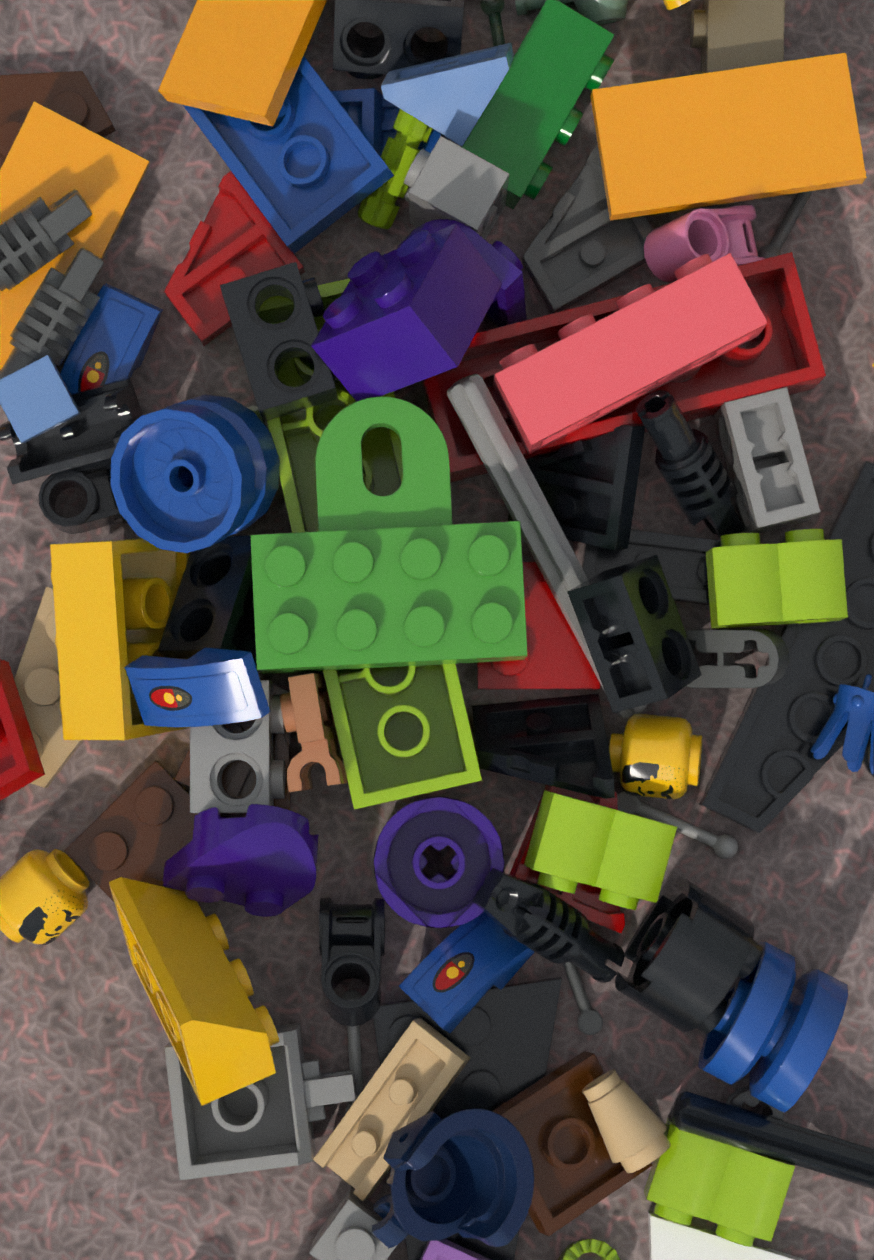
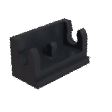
(82, 439)

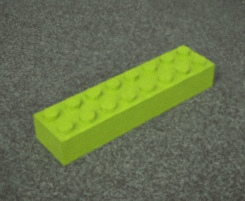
(395, 726)

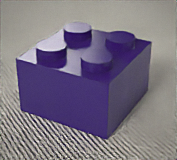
(407, 313)

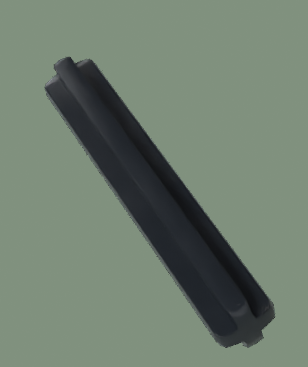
(774, 1138)

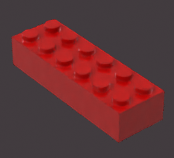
(776, 359)

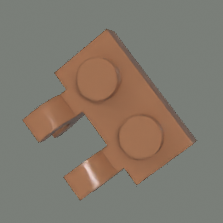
(310, 715)

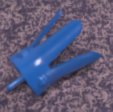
(857, 708)

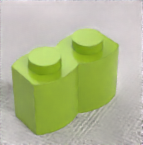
(776, 582)
(600, 849)
(720, 1185)

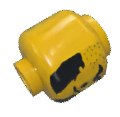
(656, 756)
(42, 896)

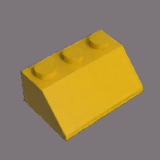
(108, 613)
(195, 988)

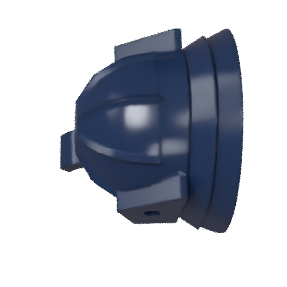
(454, 1178)

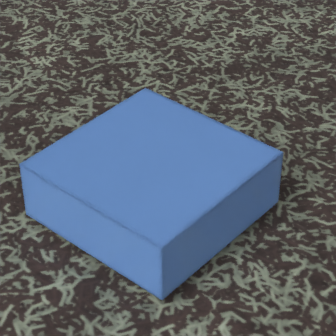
(36, 399)

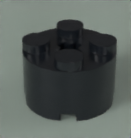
(689, 958)

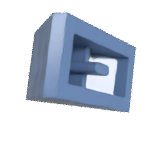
(450, 90)

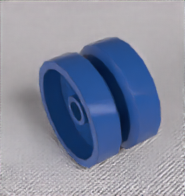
(194, 473)
(775, 1029)

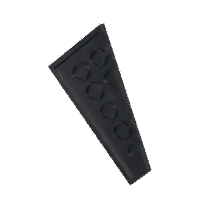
(772, 742)

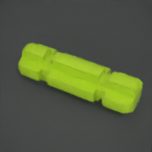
(398, 154)

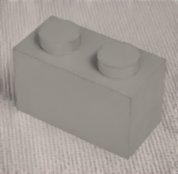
(455, 187)

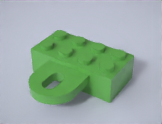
(390, 572)

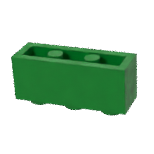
(539, 97)

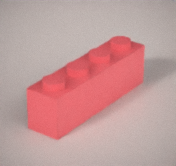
(629, 351)

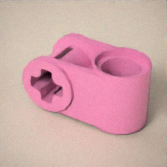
(701, 233)

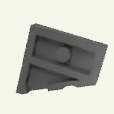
(581, 245)

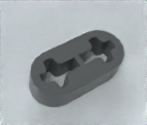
(736, 640)

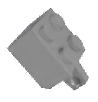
(261, 1123)

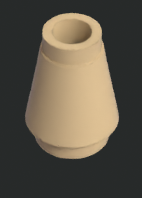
(626, 1122)

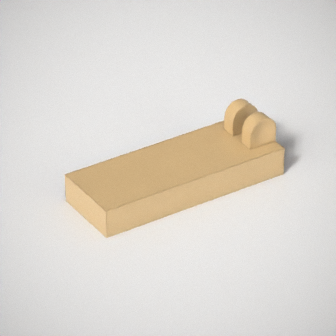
(398, 1093)

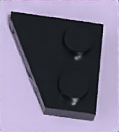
(547, 742)

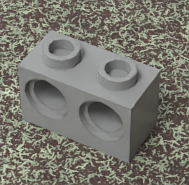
(766, 461)
(216, 747)

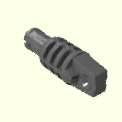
(38, 236)
(55, 314)

